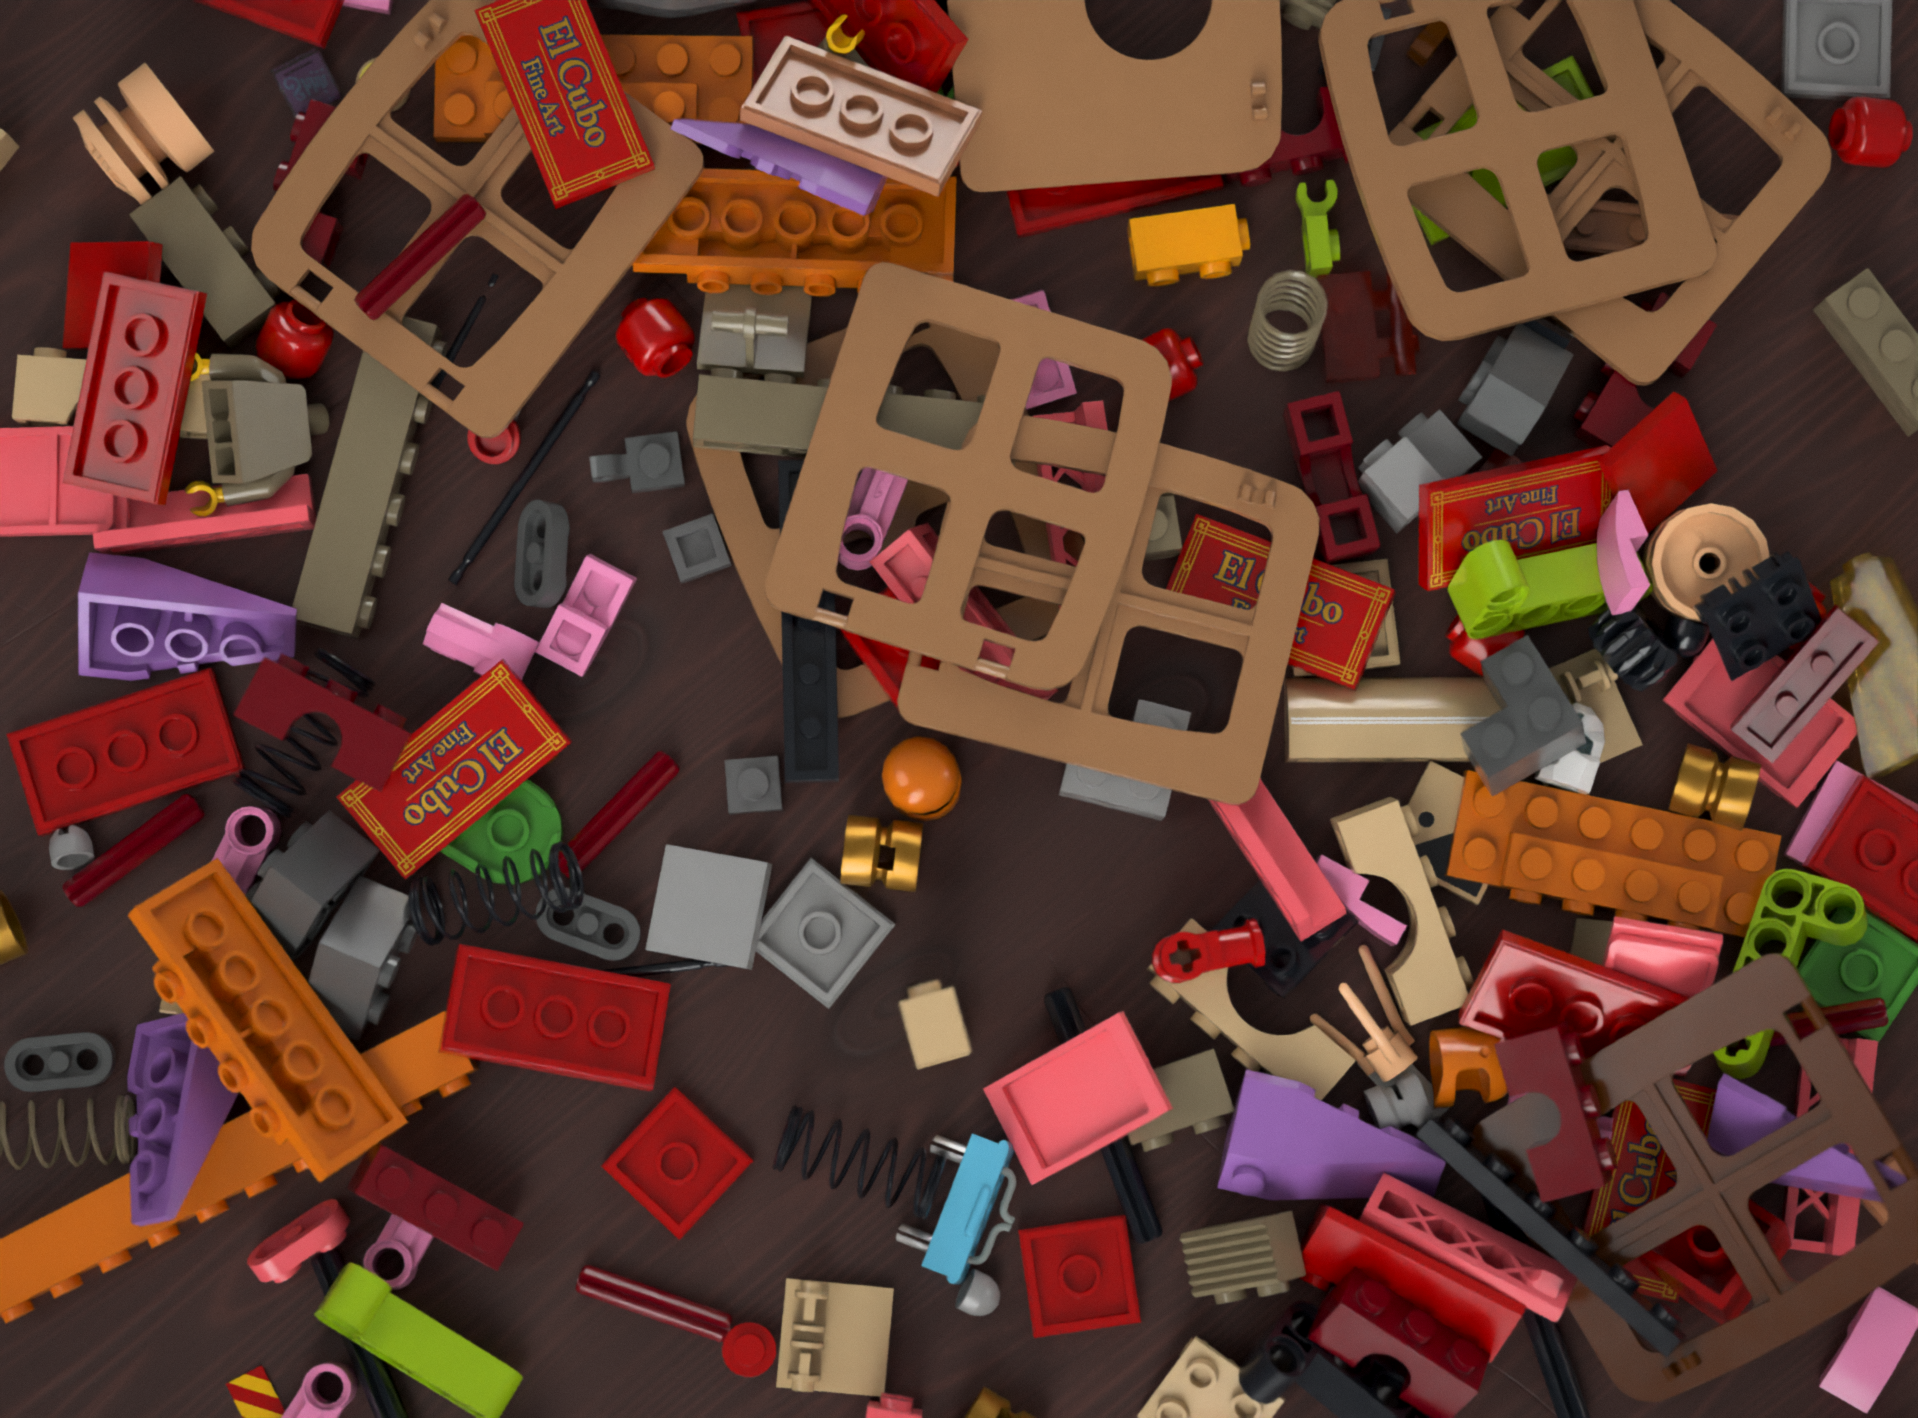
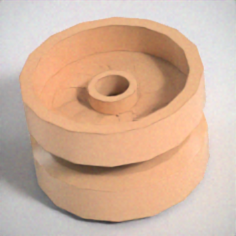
(1681, 540)

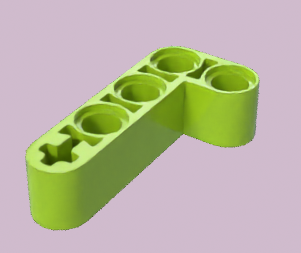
(1509, 595)
(1792, 928)
(416, 1344)

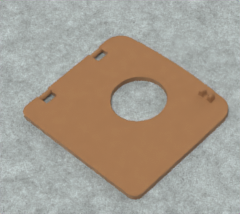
(1082, 114)

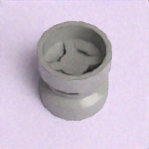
(1399, 1104)

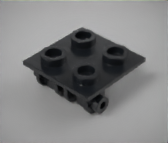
(1762, 616)
(1285, 955)

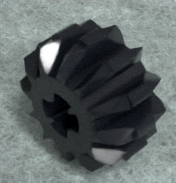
(1633, 647)

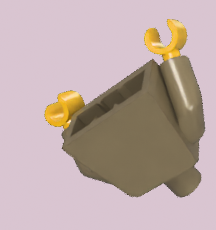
(253, 429)

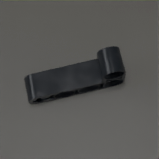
(1288, 1356)

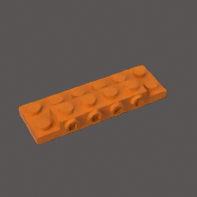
(662, 72)
(775, 235)
(1610, 856)
(263, 1022)

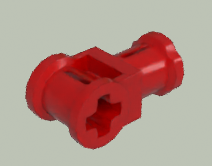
(1209, 951)

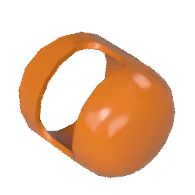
(921, 778)
(1464, 1061)

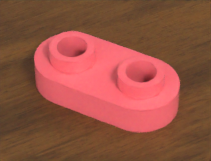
(314, 1231)

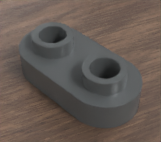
(541, 554)
(589, 927)
(61, 1062)

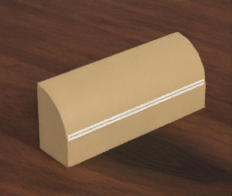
(1383, 718)

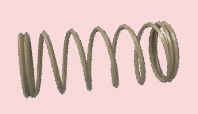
(1303, 342)
(124, 1144)

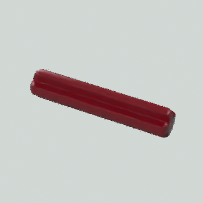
(420, 256)
(620, 810)
(133, 850)
(1842, 1017)
(653, 1303)

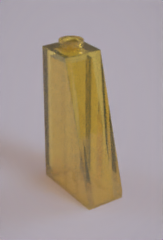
(1887, 680)

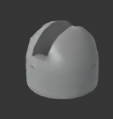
(70, 849)
(978, 1294)

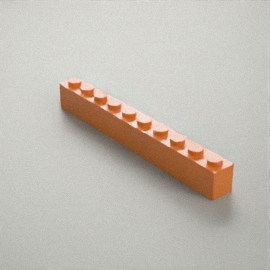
(99, 1225)

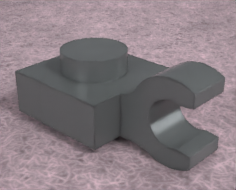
(649, 462)

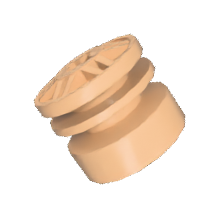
(142, 135)

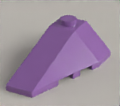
(781, 157)
(158, 618)
(176, 1116)
(1747, 1116)
(1301, 1148)

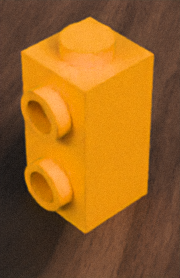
(1186, 243)

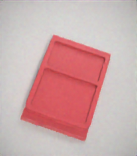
(33, 491)
(1712, 702)
(1664, 956)
(1078, 1098)

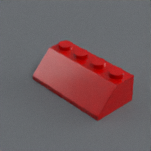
(1471, 1309)

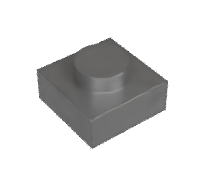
(697, 548)
(753, 785)

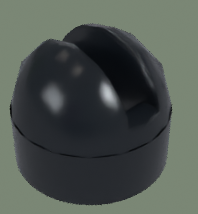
(1686, 636)

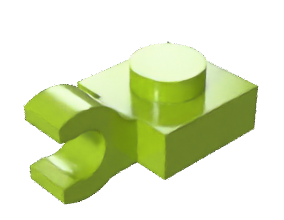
(1319, 242)

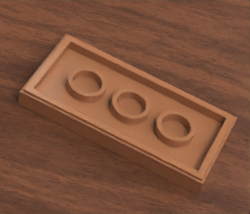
(861, 115)

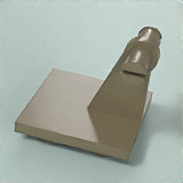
(755, 331)

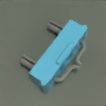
(967, 1207)

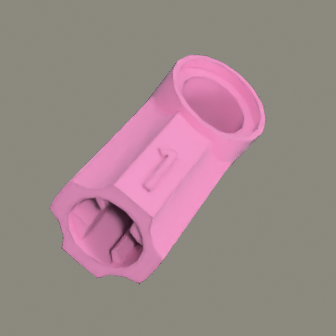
(871, 511)
(477, 642)
(237, 855)
(408, 1241)
(308, 1401)

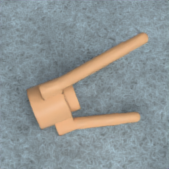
(1386, 1051)

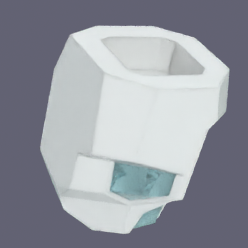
(1578, 768)

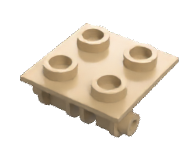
(1591, 683)
(834, 1337)
(1204, 1387)

